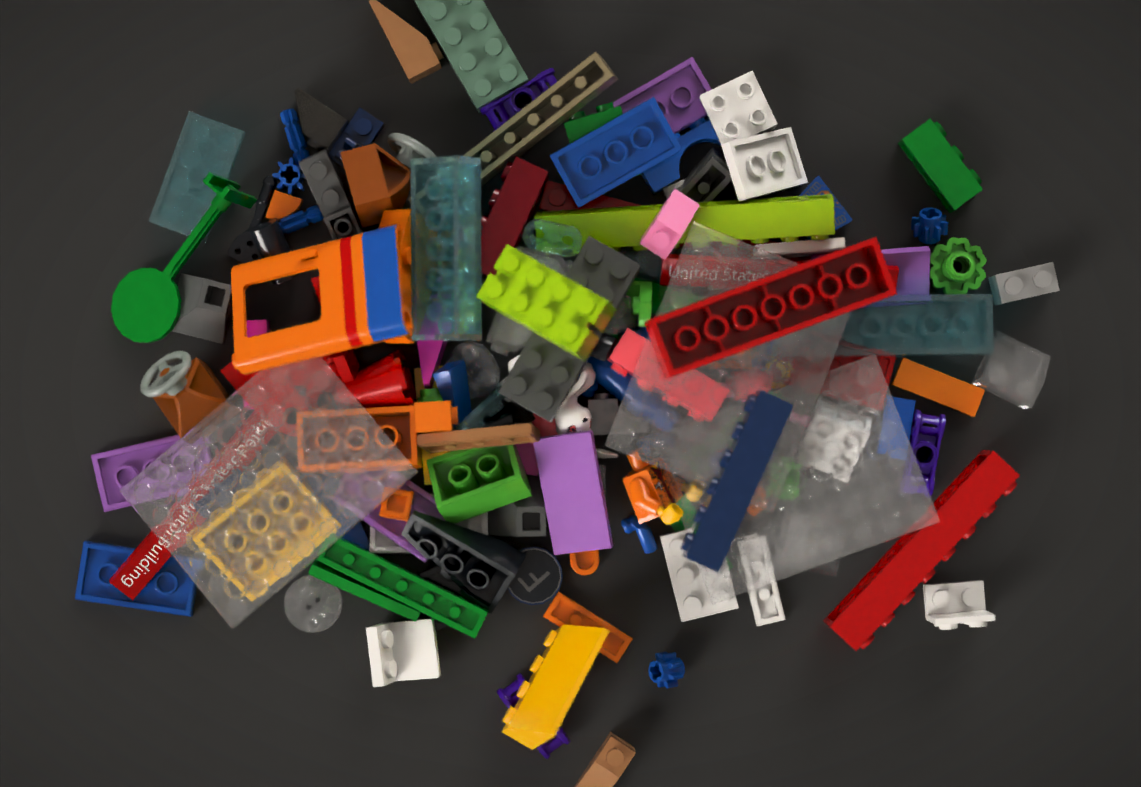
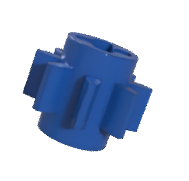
(285, 170)
(929, 225)
(666, 670)

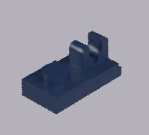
(359, 132)

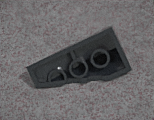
(471, 559)

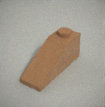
(410, 46)
(607, 763)

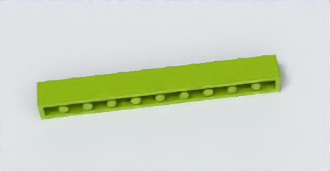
(742, 220)

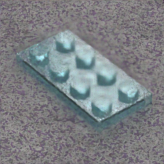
(201, 149)

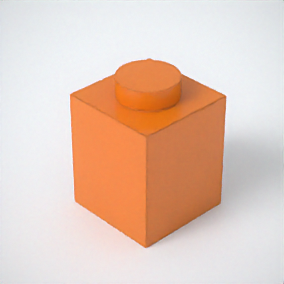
(435, 416)

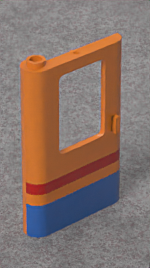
(357, 295)

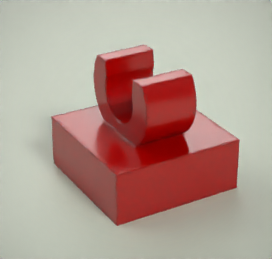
(345, 364)

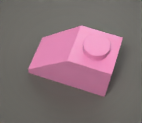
(669, 224)

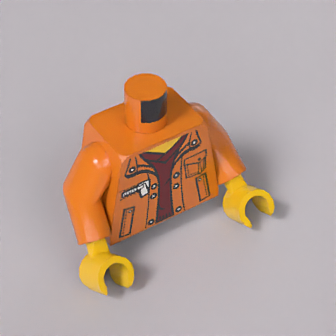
(650, 493)

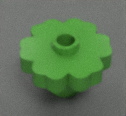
(970, 261)

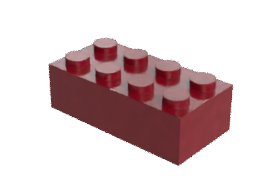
(510, 210)

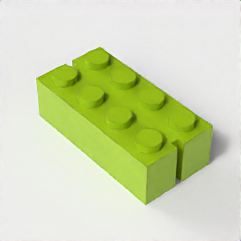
(546, 302)

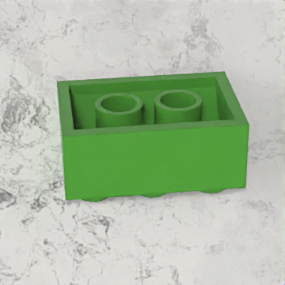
(477, 481)

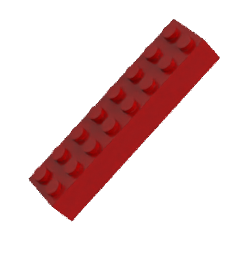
(770, 307)
(917, 553)

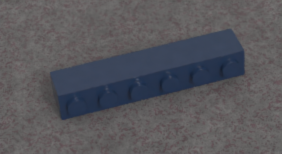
(737, 480)

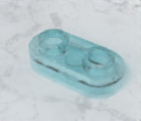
(552, 238)

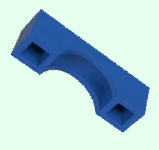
(667, 171)

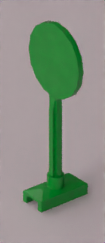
(148, 299)

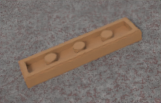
(478, 438)

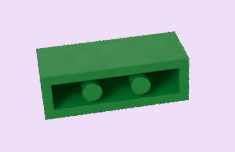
(941, 165)

